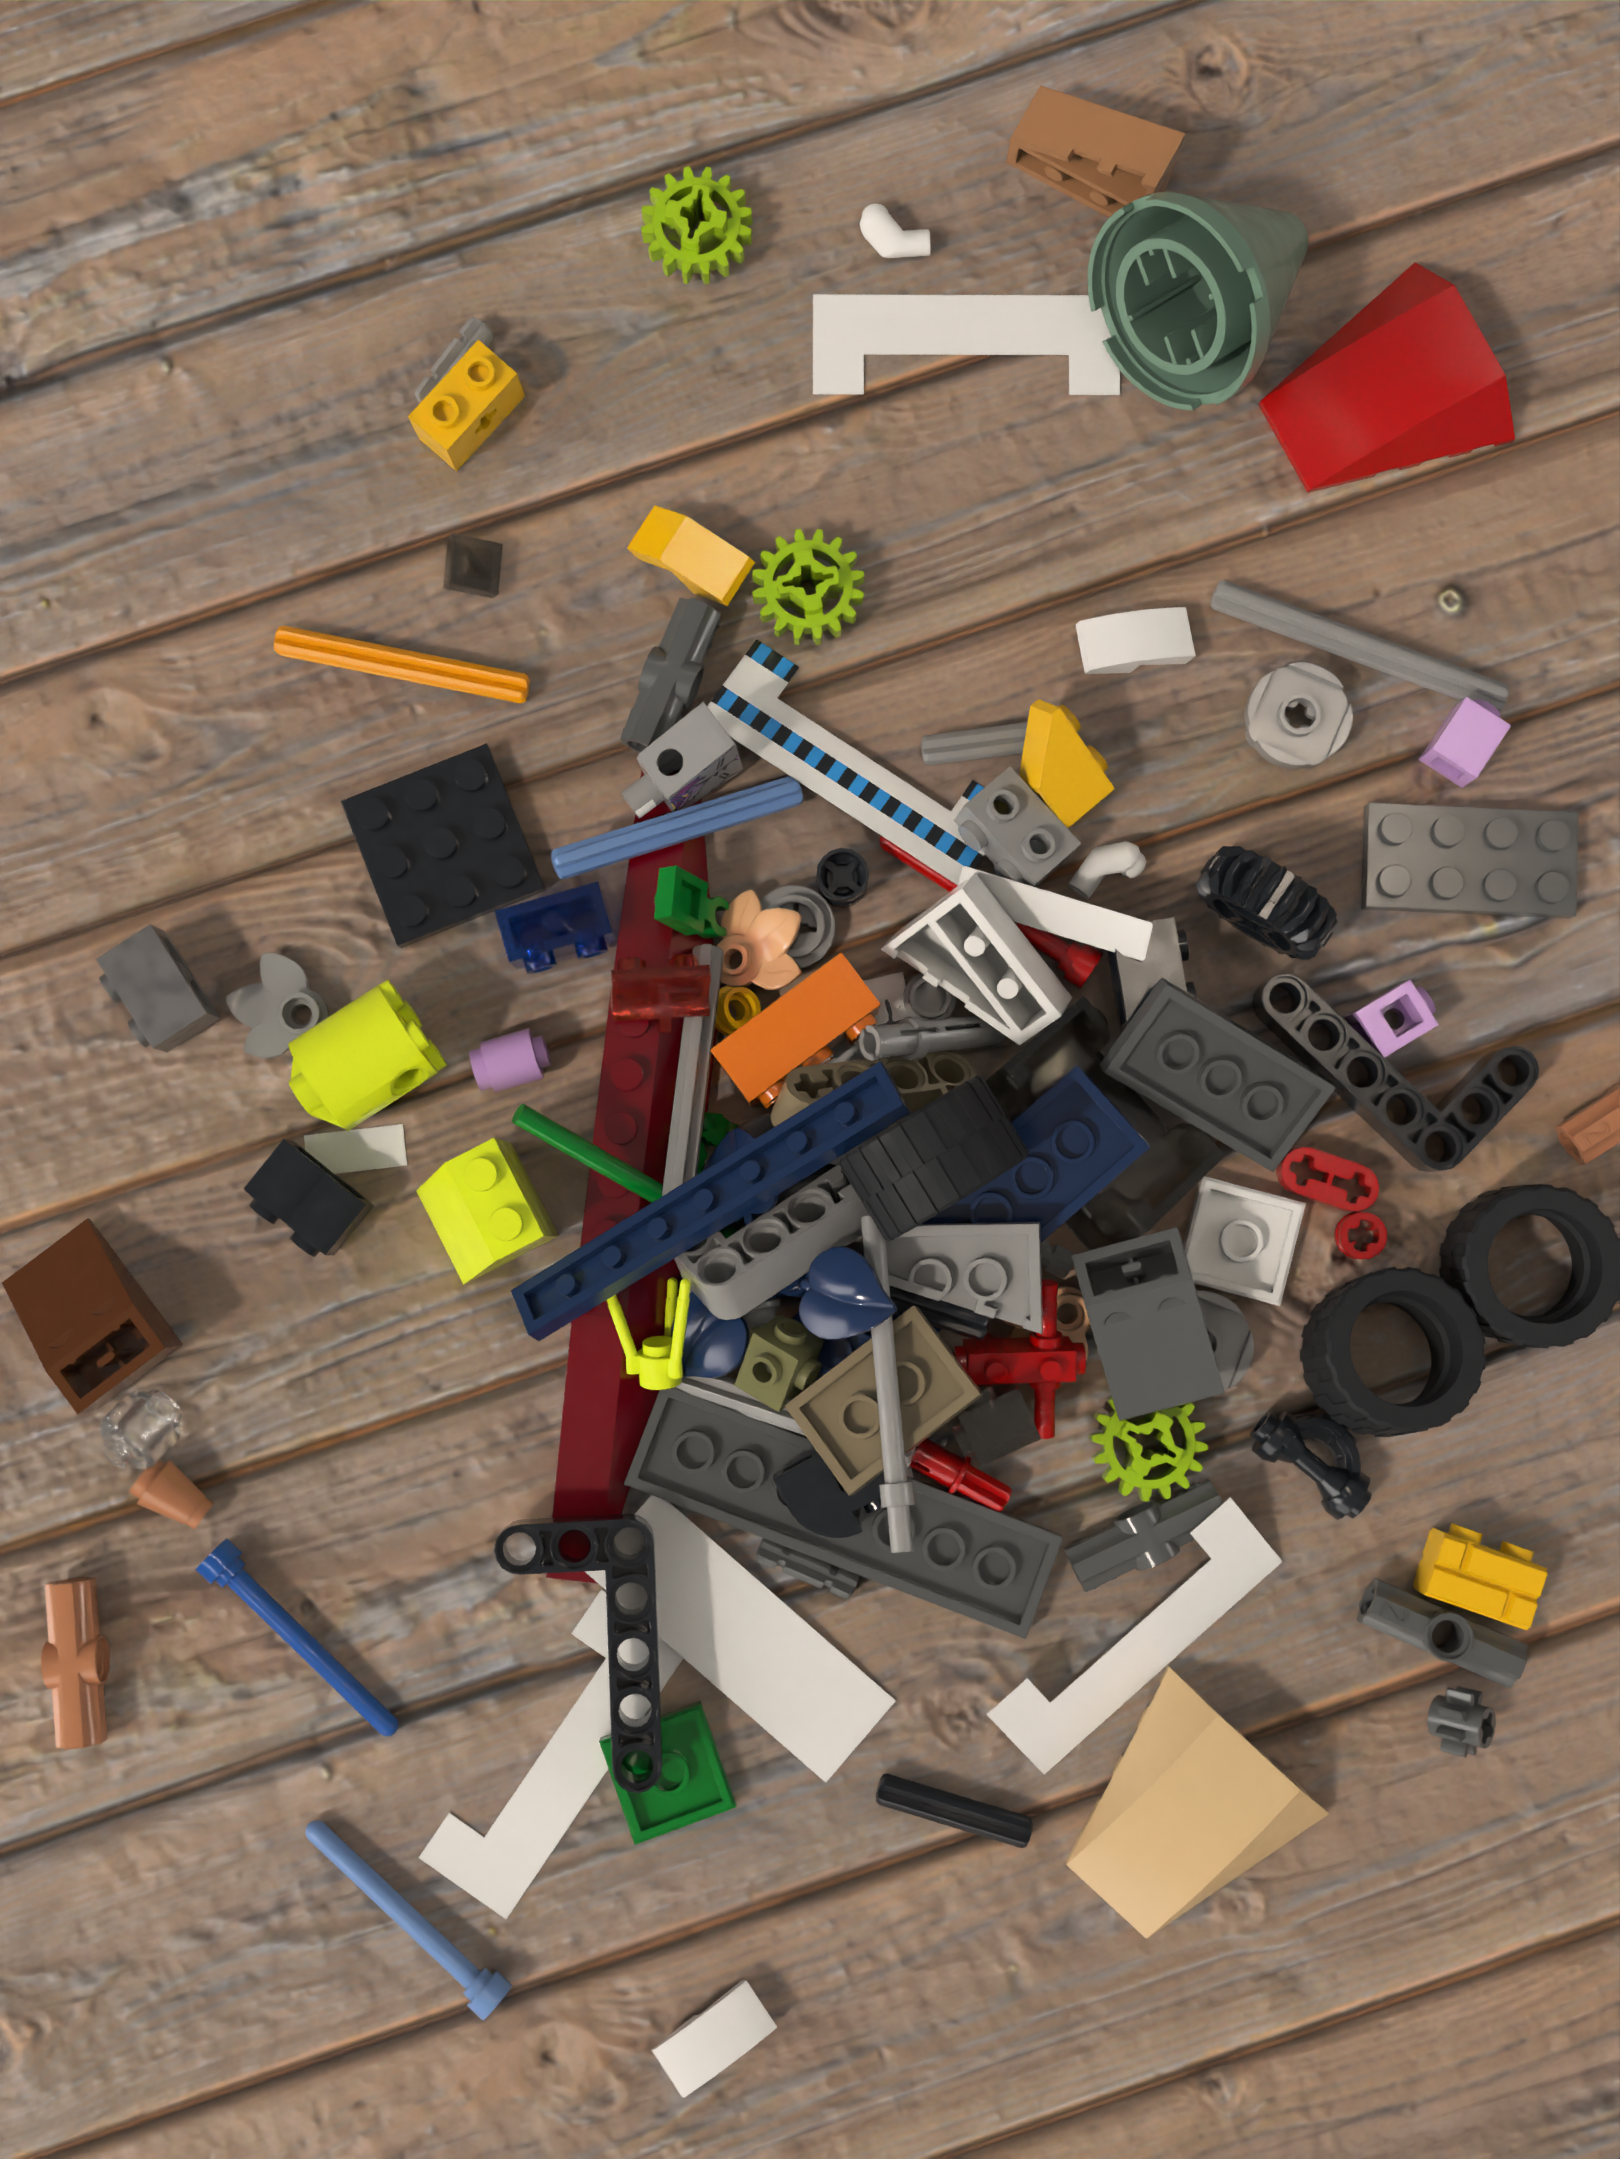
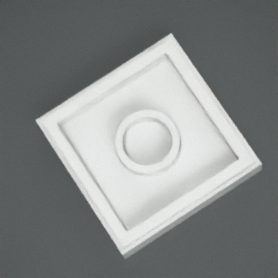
(1242, 1240)

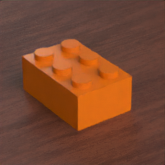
(797, 1031)

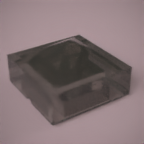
(473, 565)

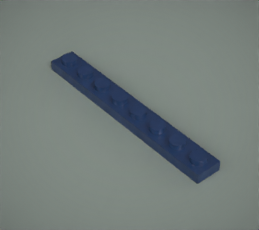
(710, 1201)

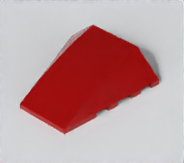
(1392, 388)

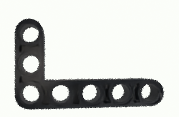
(1384, 1081)
(622, 1623)

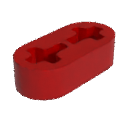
(1331, 1167)

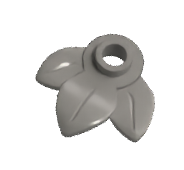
(272, 1006)

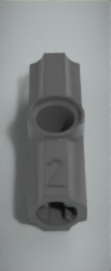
(671, 673)
(1142, 1536)
(1470, 1643)

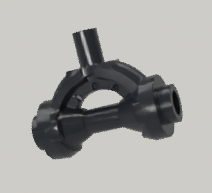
(1340, 1485)

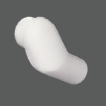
(889, 238)
(1106, 860)

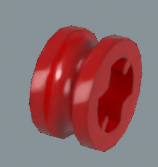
(1352, 1221)

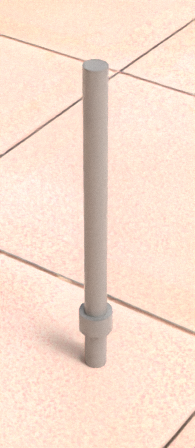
(896, 1492)

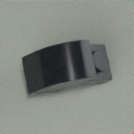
(820, 1500)

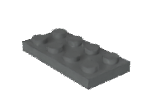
(1469, 860)
(1217, 1075)

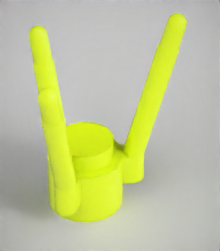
(661, 1356)

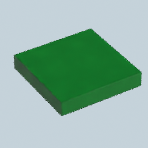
(691, 1778)

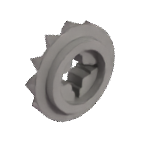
(815, 914)

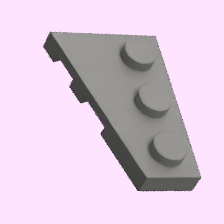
(975, 1267)

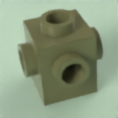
(779, 1362)

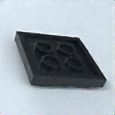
(443, 846)

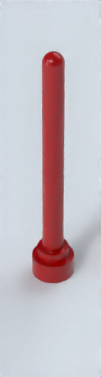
(1073, 959)

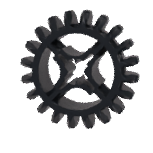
(1266, 902)

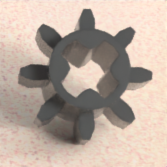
(1461, 1721)

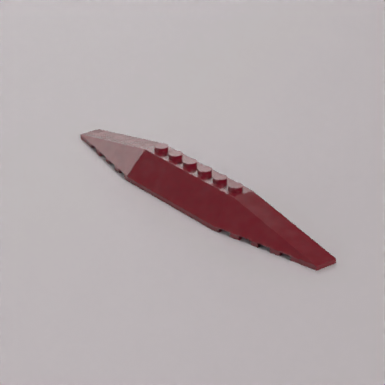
(602, 1403)

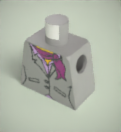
(696, 749)

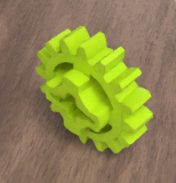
(678, 211)
(788, 591)
(1138, 1465)

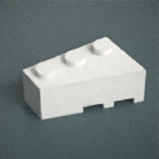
(983, 960)

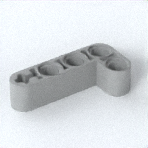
(775, 1248)

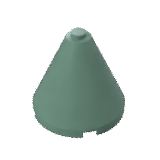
(1193, 292)

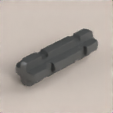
(807, 1568)

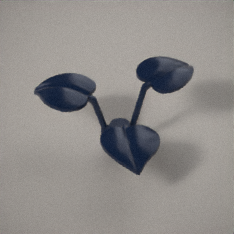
(837, 1303)

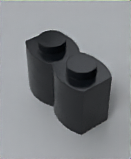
(307, 1198)

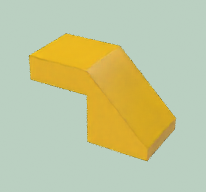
(692, 554)

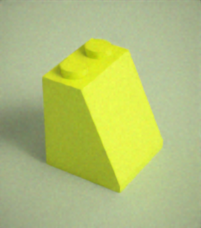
(485, 1209)

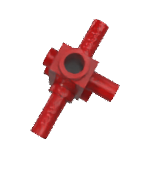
(1038, 1360)

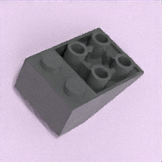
(1148, 1324)

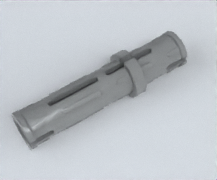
(916, 1037)

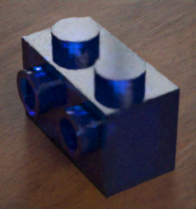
(556, 927)

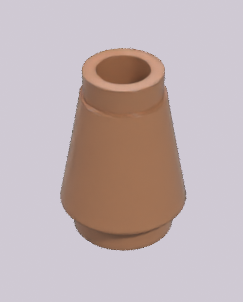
(171, 1494)

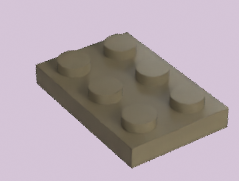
(842, 1405)

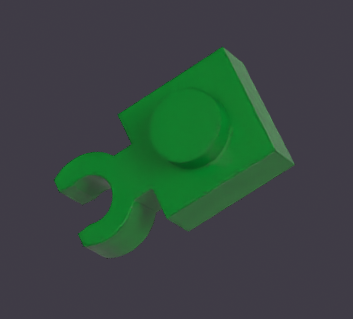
(684, 904)

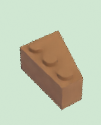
(1093, 151)

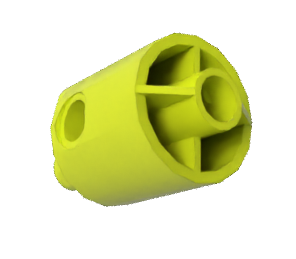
(362, 1058)

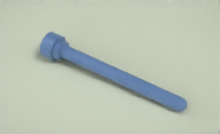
(481, 1987)

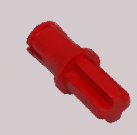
(959, 1475)

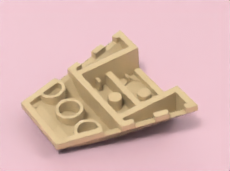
(1185, 1812)

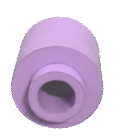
(509, 1060)

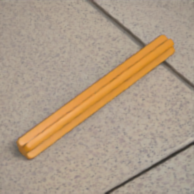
(402, 664)

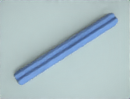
(676, 827)

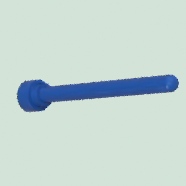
(227, 1569)

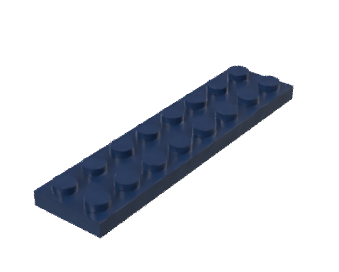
(1074, 1150)

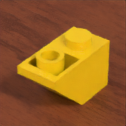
(1060, 765)

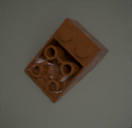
(88, 1318)

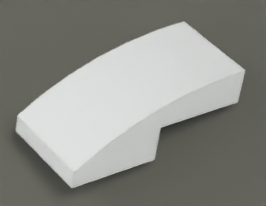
(1134, 639)
(714, 2038)

